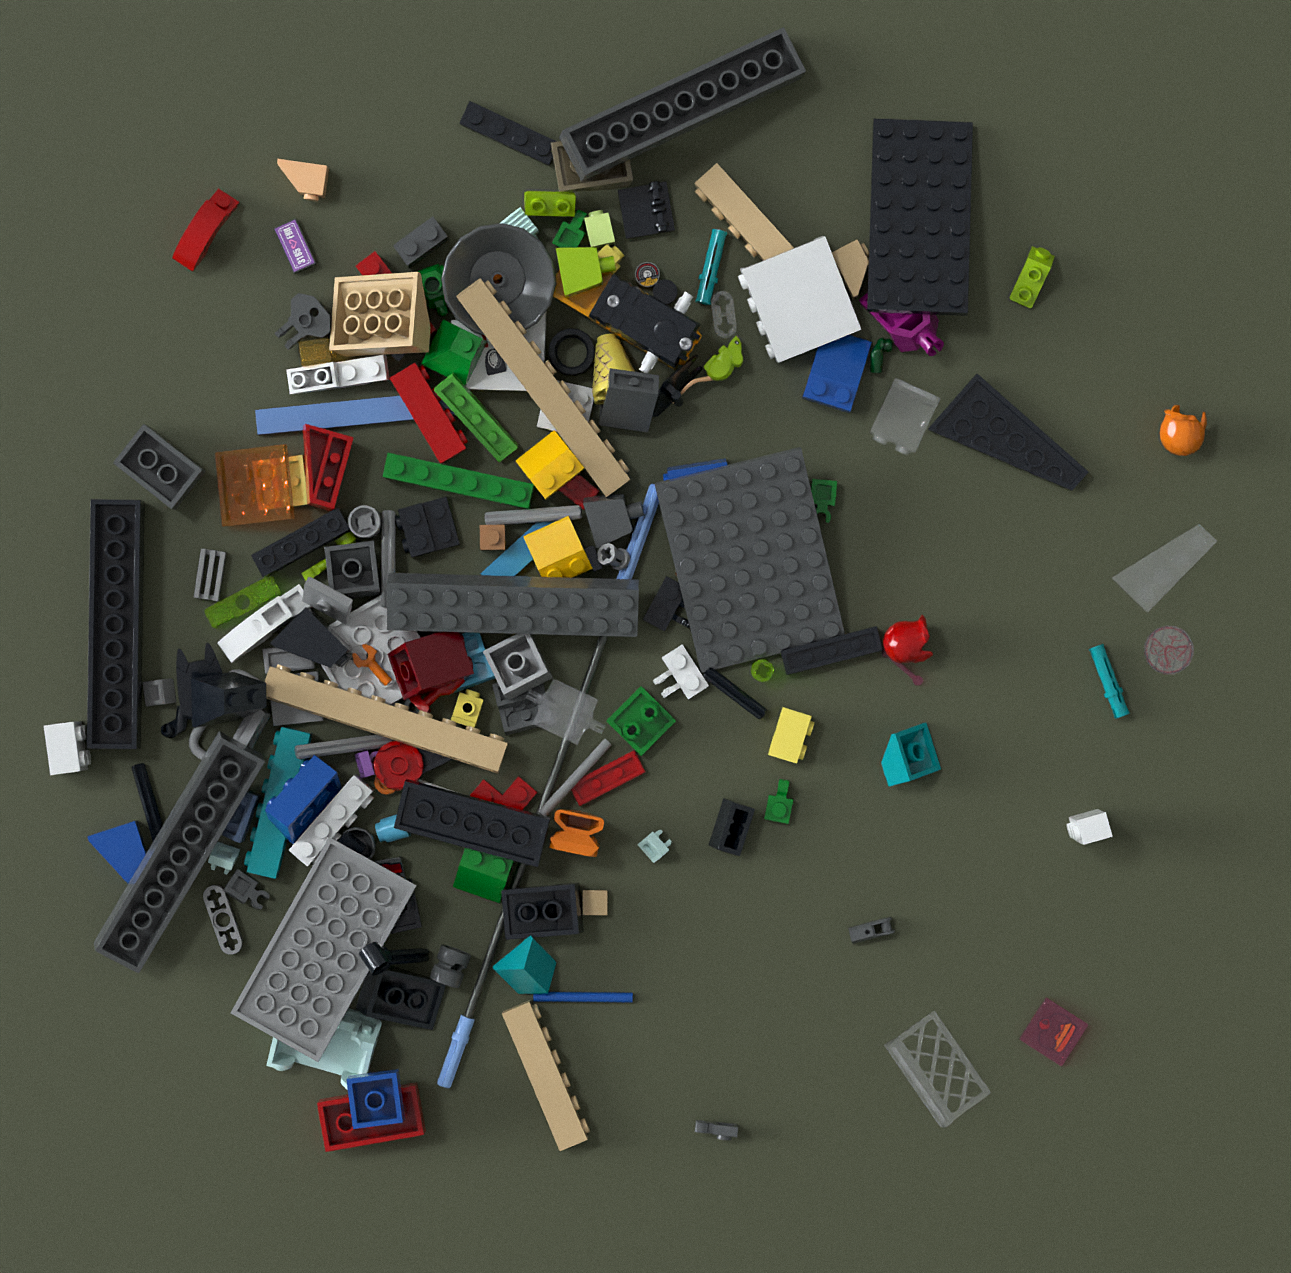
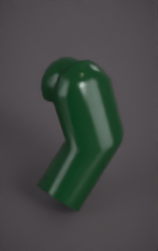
(881, 345)

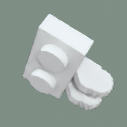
(684, 672)

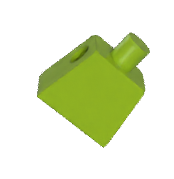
(582, 269)

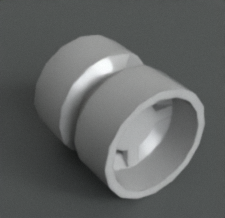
(365, 521)

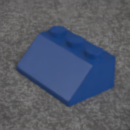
(303, 798)

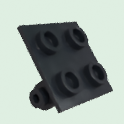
(646, 210)

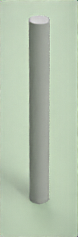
(575, 778)

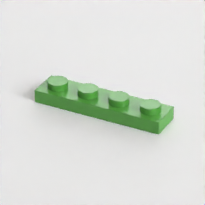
(476, 417)

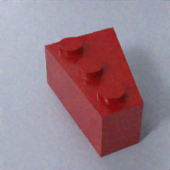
(325, 464)

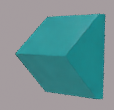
(527, 968)

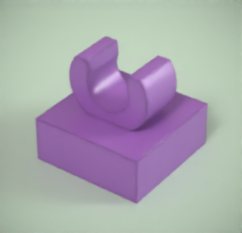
(364, 763)

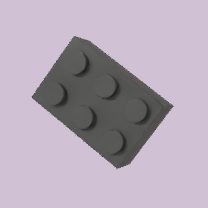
(159, 467)

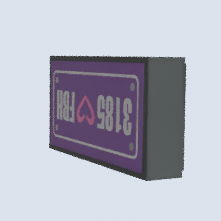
(295, 246)

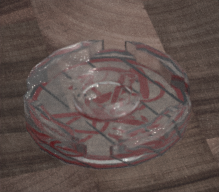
(1168, 650)

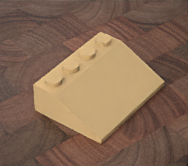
(379, 315)

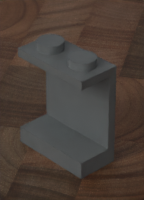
(629, 400)

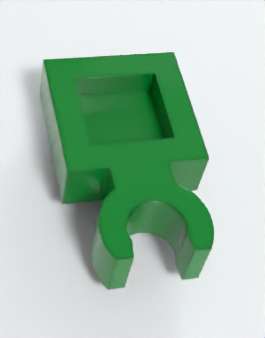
(824, 495)

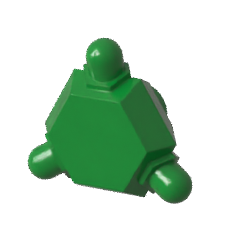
(433, 288)

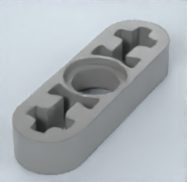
(217, 928)

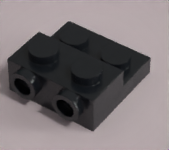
(427, 527)

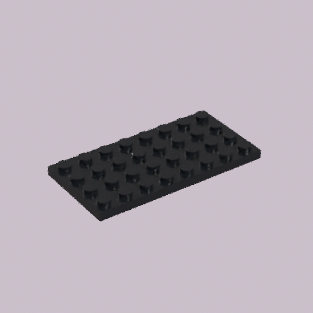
(920, 217)

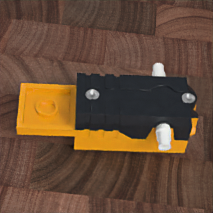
(638, 319)

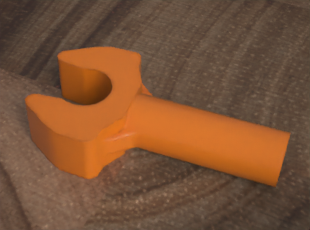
(372, 664)

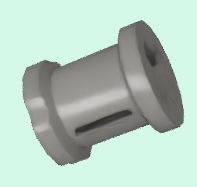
(619, 553)

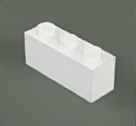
(1089, 827)

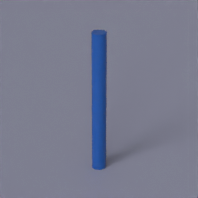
(583, 997)

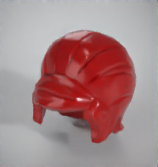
(905, 641)

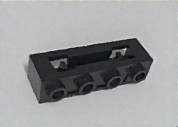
(301, 542)

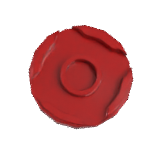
(397, 763)

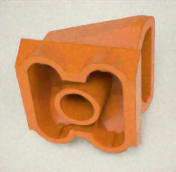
(576, 832)

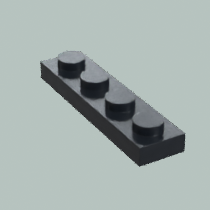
(508, 133)
(831, 650)

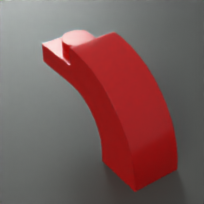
(203, 229)

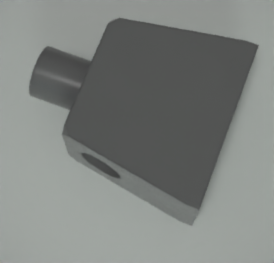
(610, 517)

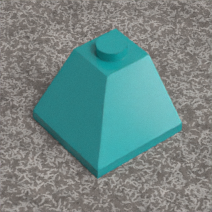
(909, 755)

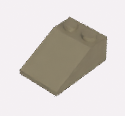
(569, 181)

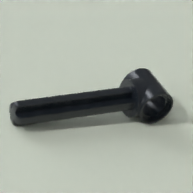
(380, 958)

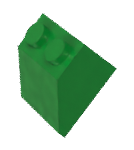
(483, 874)

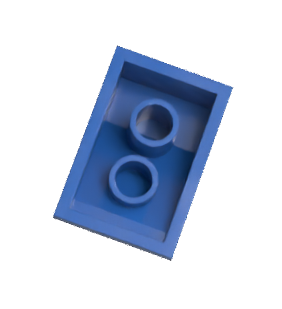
(837, 372)

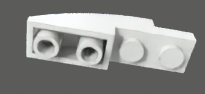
(338, 374)
(263, 624)

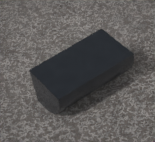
(731, 827)

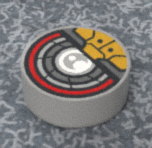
(647, 274)

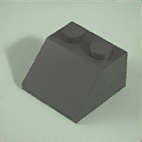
(353, 569)

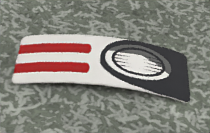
(493, 361)

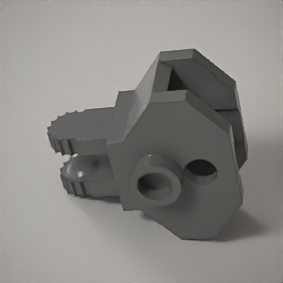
(302, 319)

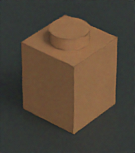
(492, 537)

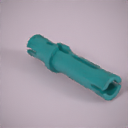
(717, 238)
(1109, 681)

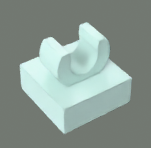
(653, 846)
(223, 856)

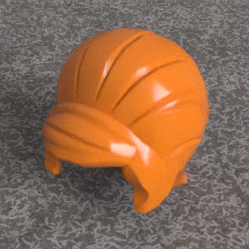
(1182, 433)

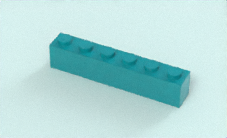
(268, 841)

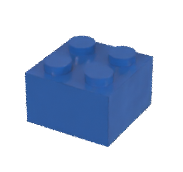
(375, 1099)

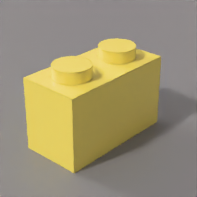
(790, 735)

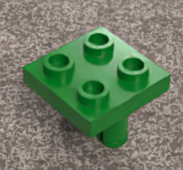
(641, 720)

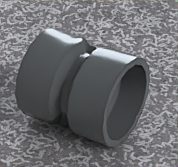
(450, 966)

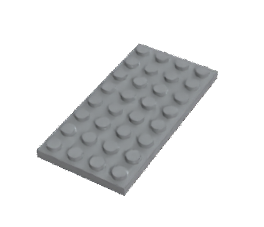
(314, 955)

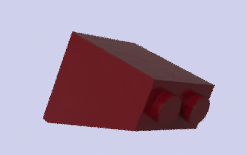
(430, 663)

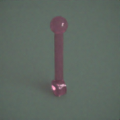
(917, 680)

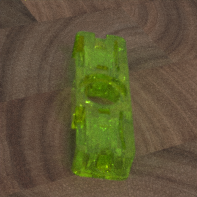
(227, 608)

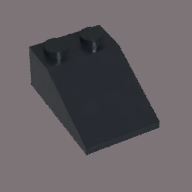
(542, 911)
(401, 997)

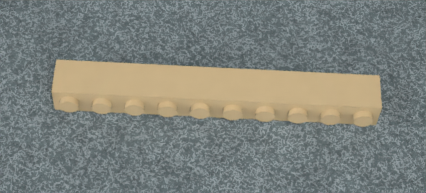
(543, 387)
(385, 720)

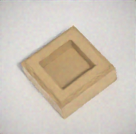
(595, 902)

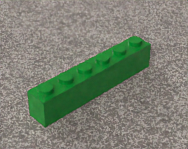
(458, 481)

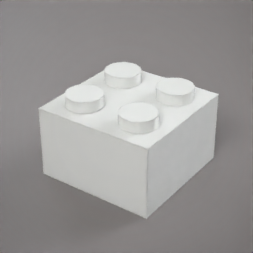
(67, 747)

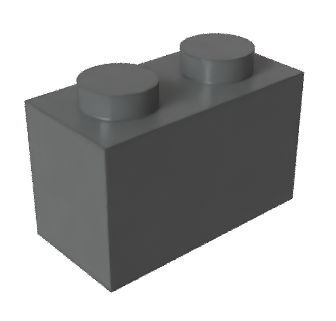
(421, 242)

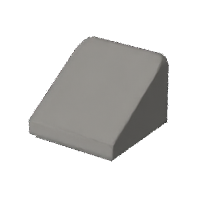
(159, 692)

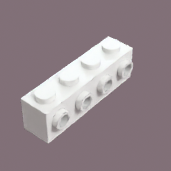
(332, 819)

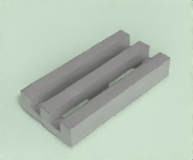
(197, 593)

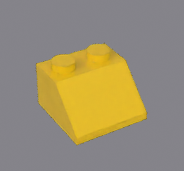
(550, 464)
(558, 550)

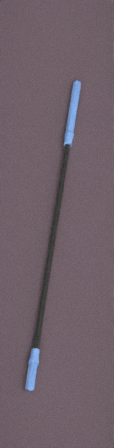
(465, 1023)

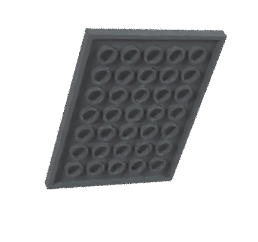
(750, 559)

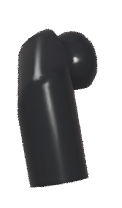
(176, 726)

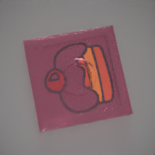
(1053, 1031)

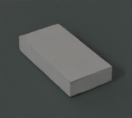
(276, 656)

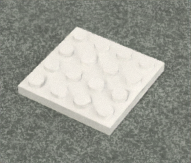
(369, 627)

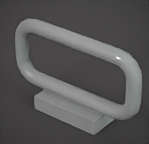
(247, 733)

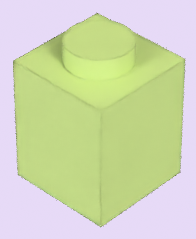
(599, 229)

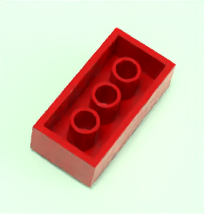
(338, 1128)

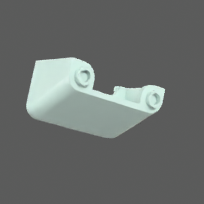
(347, 1053)

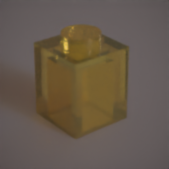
(316, 352)

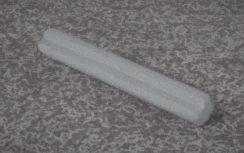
(533, 515)
(387, 551)
(340, 746)

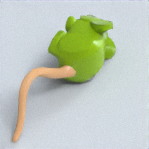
(721, 365)

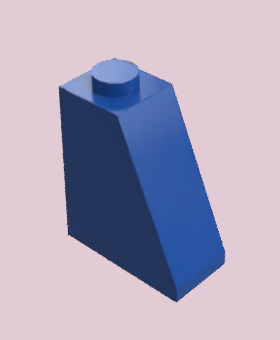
(121, 847)

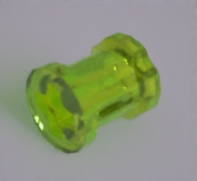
(758, 677)

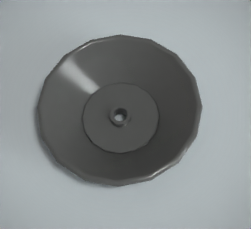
(515, 255)

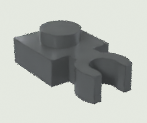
(242, 888)
(723, 1130)

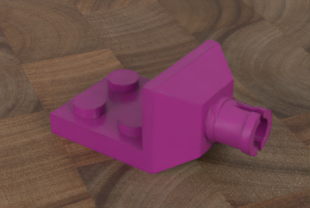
(909, 330)

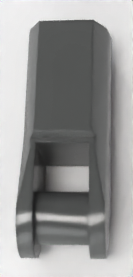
(866, 931)

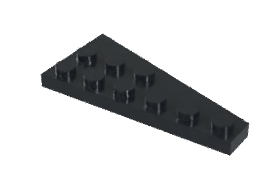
(995, 427)

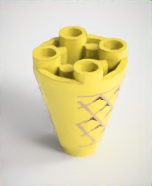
(608, 354)

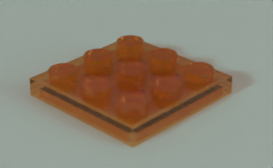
(254, 485)

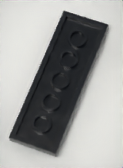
(472, 822)

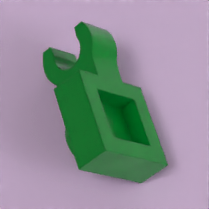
(569, 234)
(779, 806)

